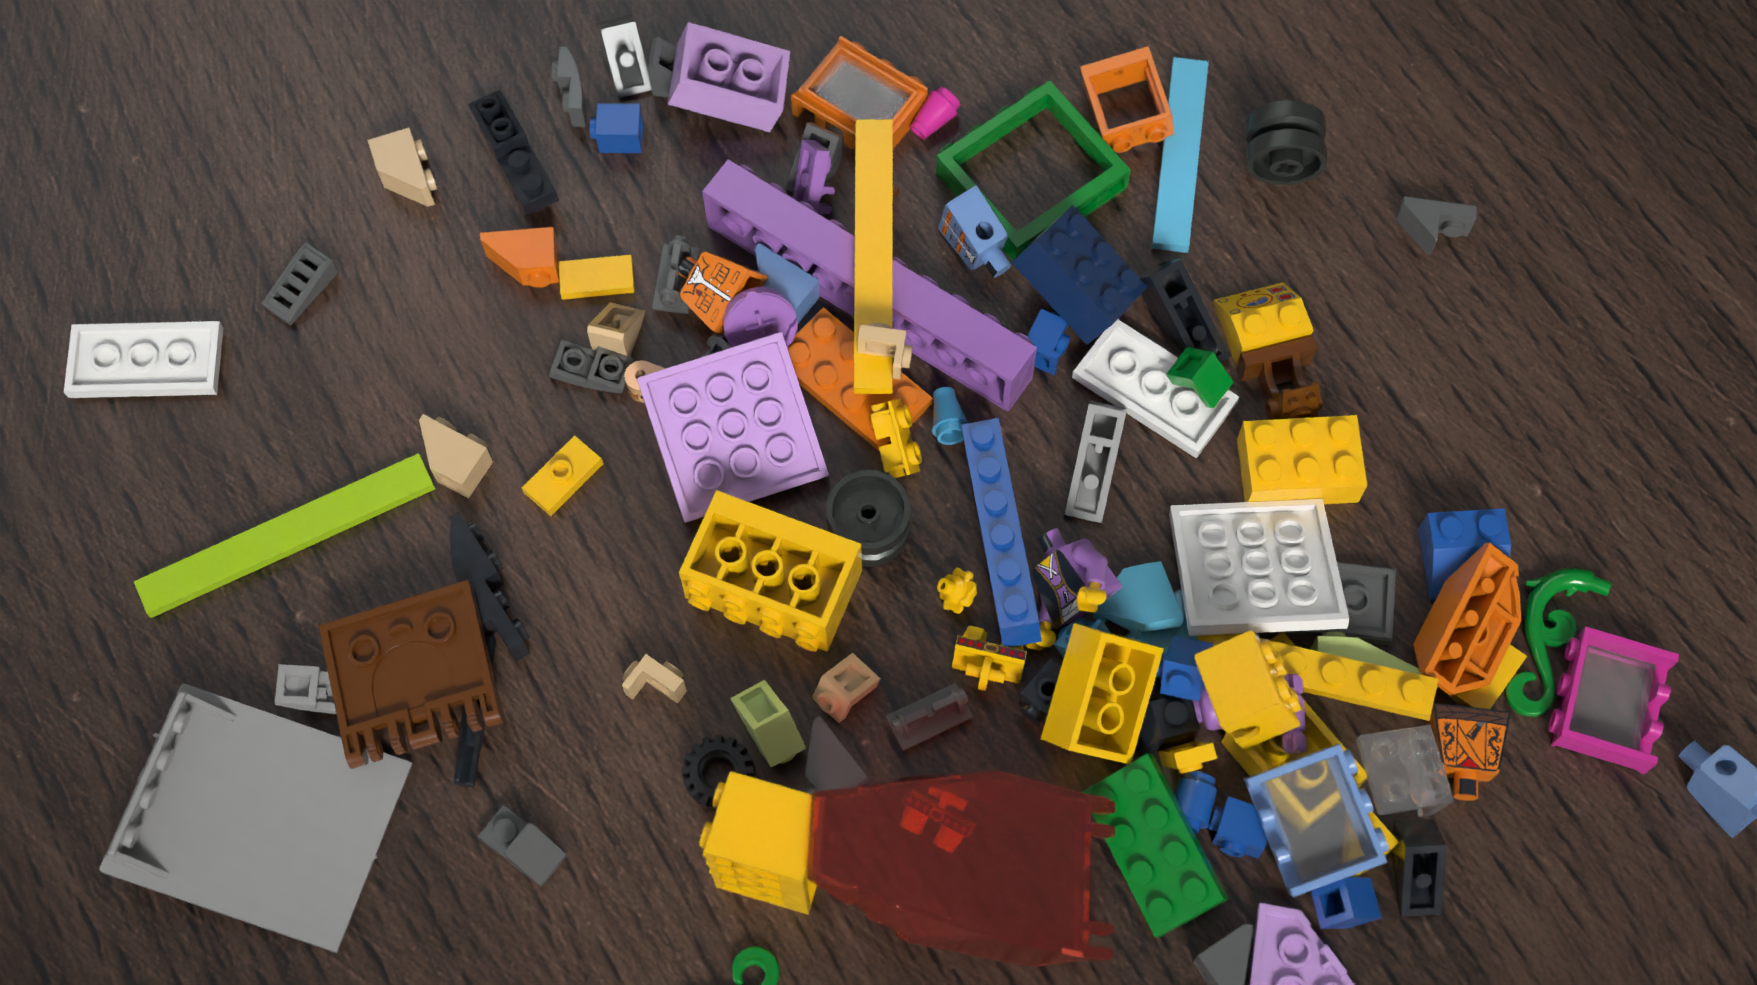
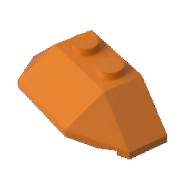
(1471, 623)

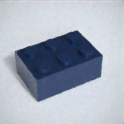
(1079, 275)

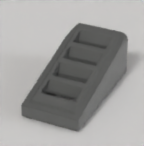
(290, 277)

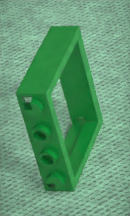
(1085, 200)

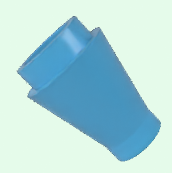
(947, 417)

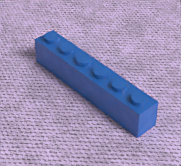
(1001, 533)

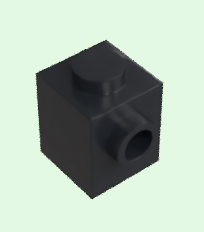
(1039, 692)

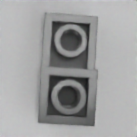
(567, 75)
(590, 368)

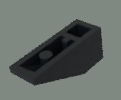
(1180, 309)

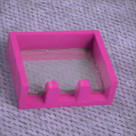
(1612, 699)

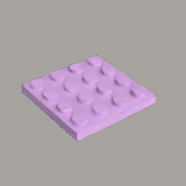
(733, 425)

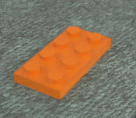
(825, 368)

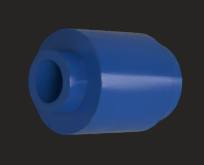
(1196, 798)

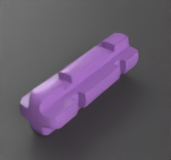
(1294, 740)

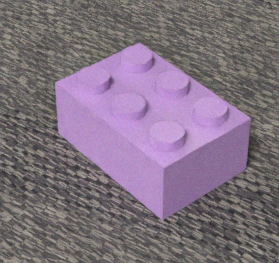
(729, 77)

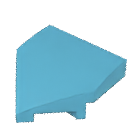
(1143, 602)

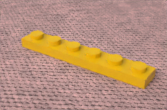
(1354, 680)

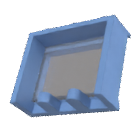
(1317, 819)

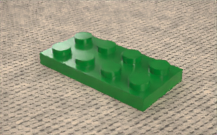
(1157, 847)

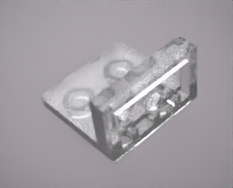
(1405, 771)

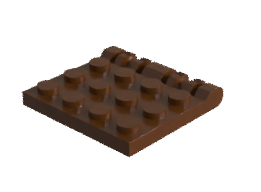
(406, 666)

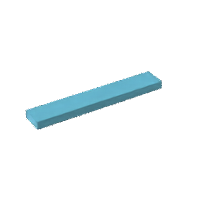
(1180, 156)

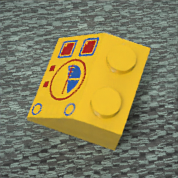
(1262, 318)

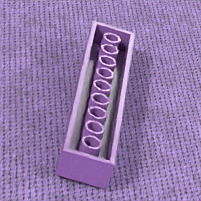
(938, 325)

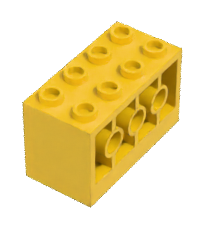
(771, 571)
(760, 842)

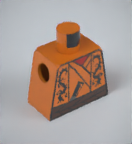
(1469, 744)

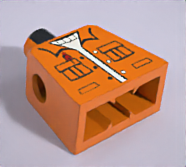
(713, 285)

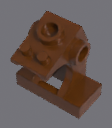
(1280, 366)

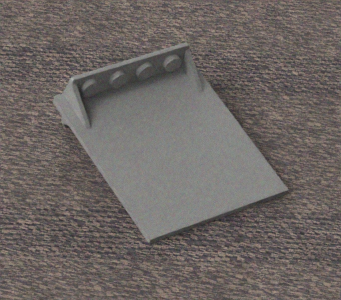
(255, 818)

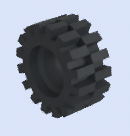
(705, 753)

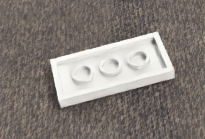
(143, 359)
(1132, 375)

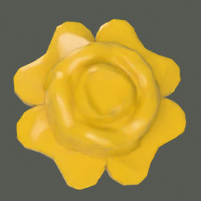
(957, 590)

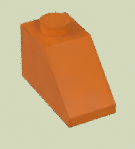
(525, 254)

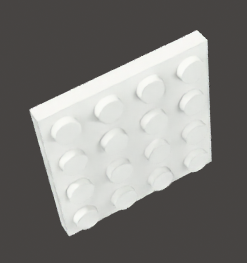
(1257, 567)

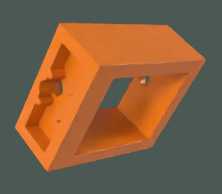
(1132, 68)

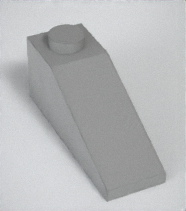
(1095, 461)

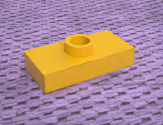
(562, 475)
(1187, 756)

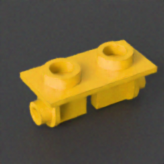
(896, 424)

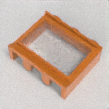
(859, 86)

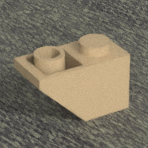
(400, 166)
(454, 458)

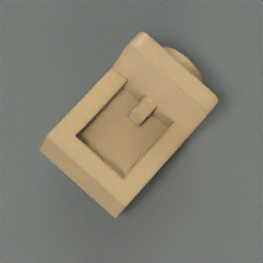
(884, 341)
(662, 677)

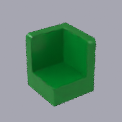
(1201, 372)

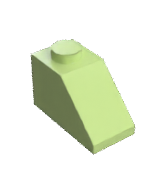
(768, 723)

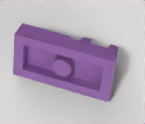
(811, 175)

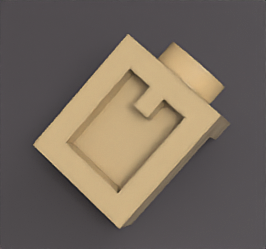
(844, 687)

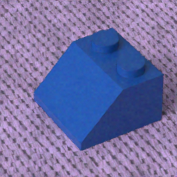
(1454, 536)

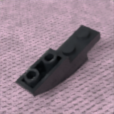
(513, 152)
(482, 571)

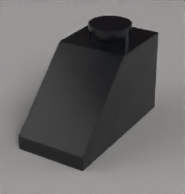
(1166, 725)
(1419, 867)

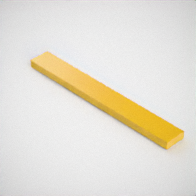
(873, 247)

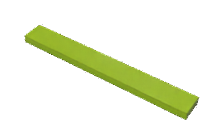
(283, 535)

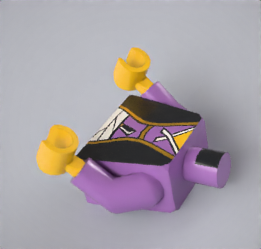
(1070, 583)

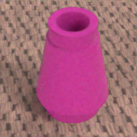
(935, 112)

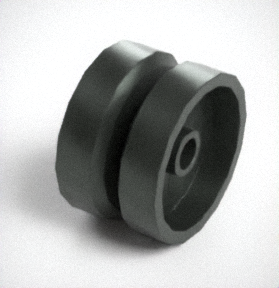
(1286, 142)
(872, 512)

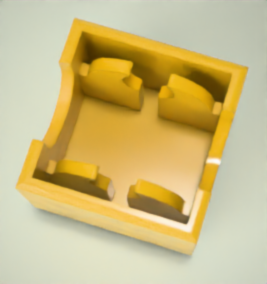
(1249, 689)

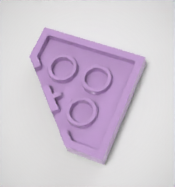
(1291, 952)

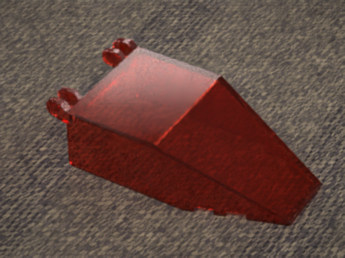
(965, 862)

